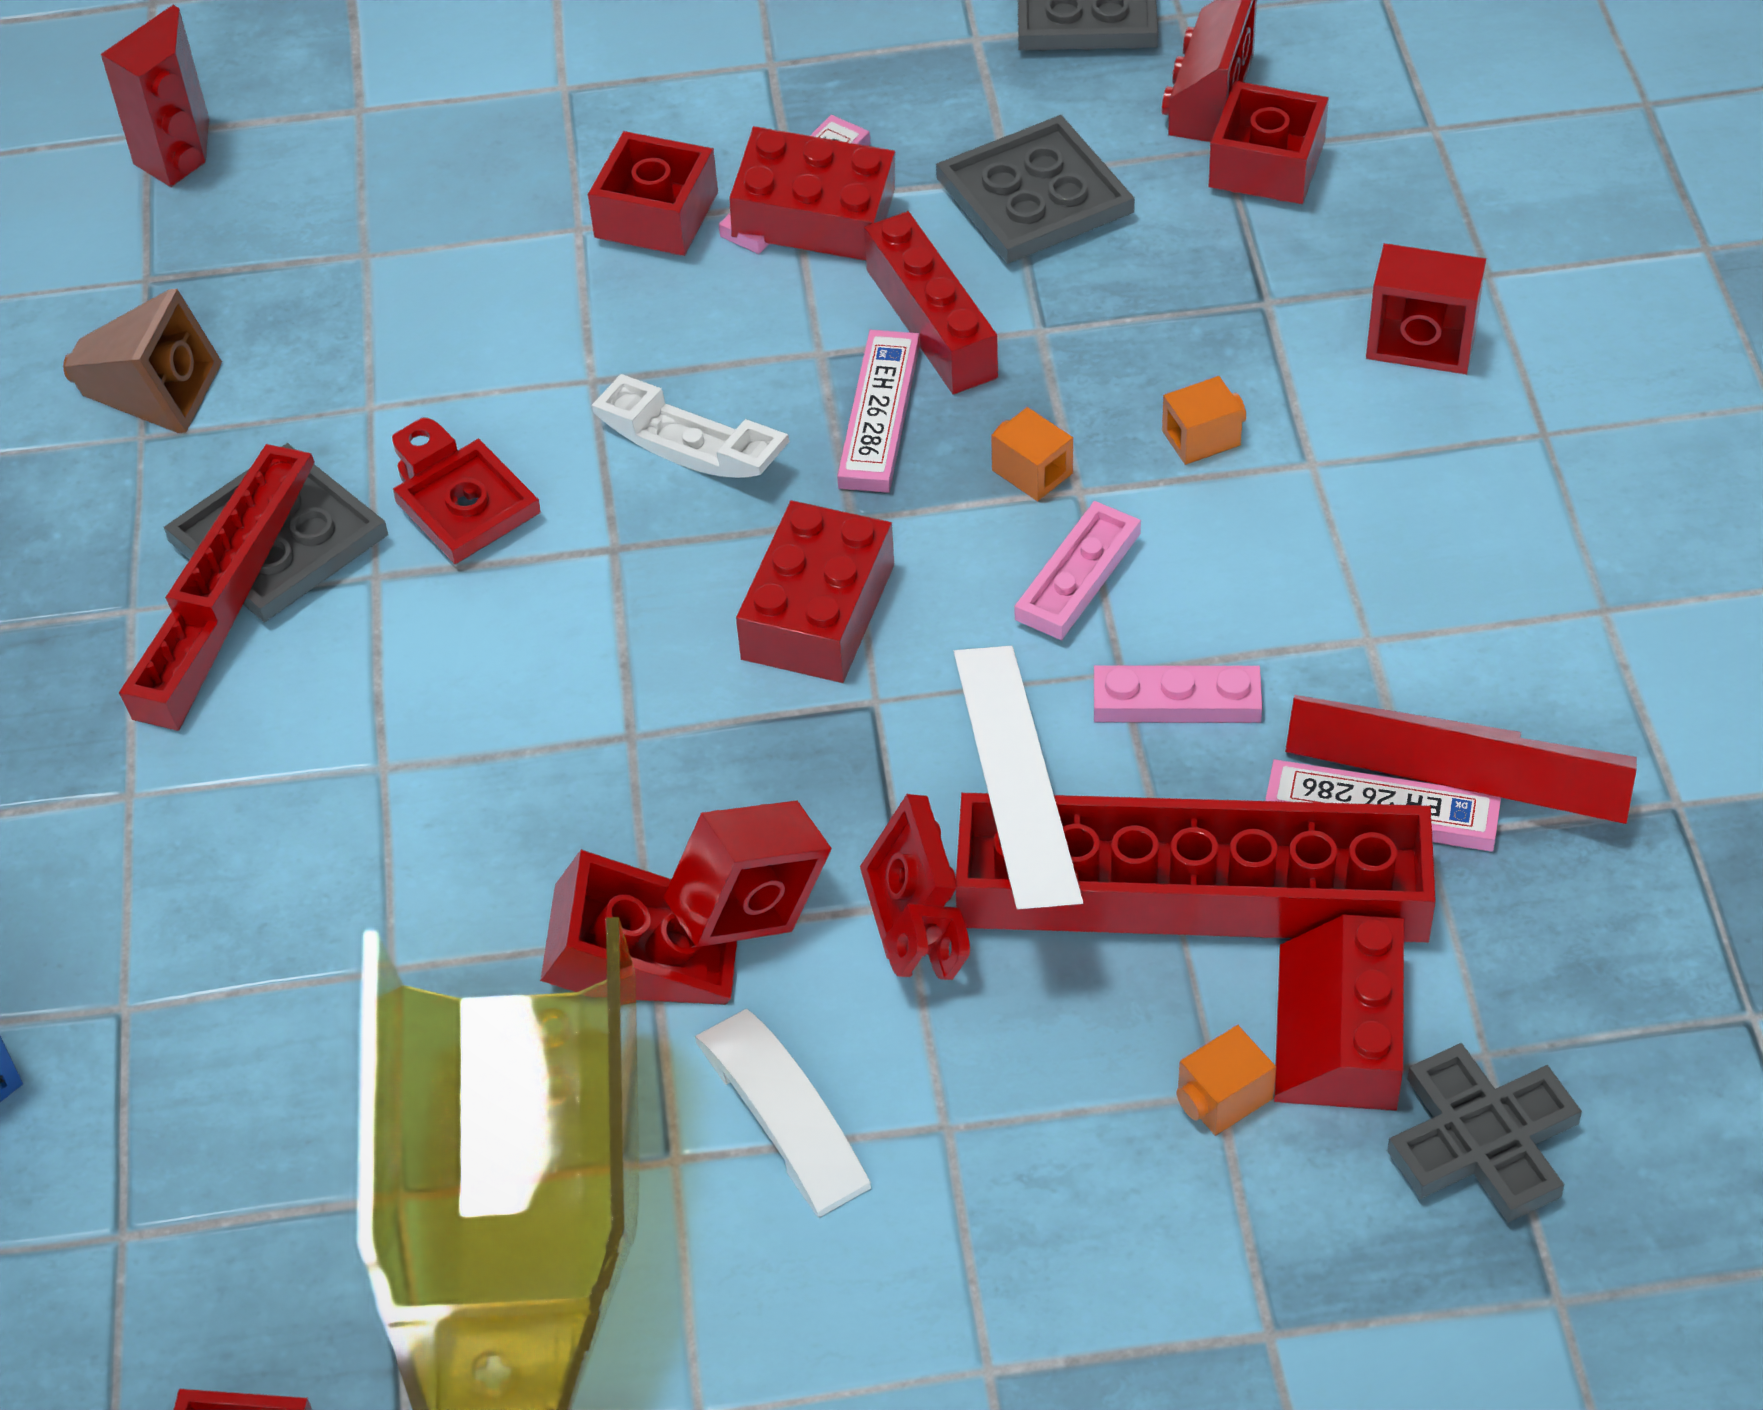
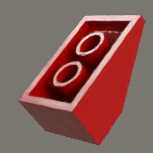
(661, 951)

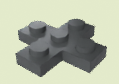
(1484, 1132)

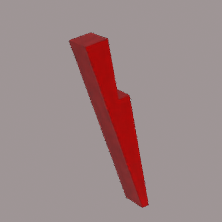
(214, 589)
(1464, 757)

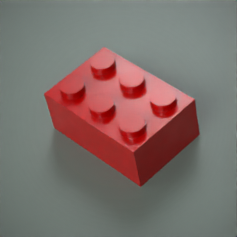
(811, 191)
(815, 591)

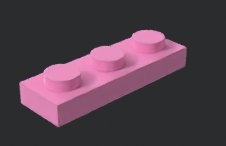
(1077, 570)
(1177, 694)

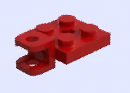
(440, 475)
(908, 892)

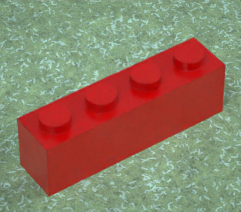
(931, 302)

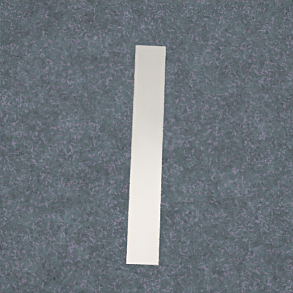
(1017, 779)

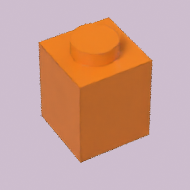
(1203, 419)
(1032, 453)
(1225, 1080)

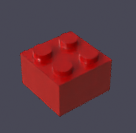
(1268, 142)
(653, 193)
(1425, 308)
(746, 872)

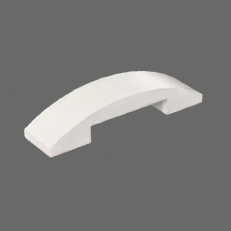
(685, 438)
(787, 1109)

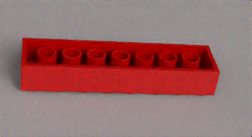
(1211, 867)

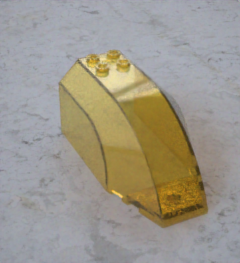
(497, 1180)

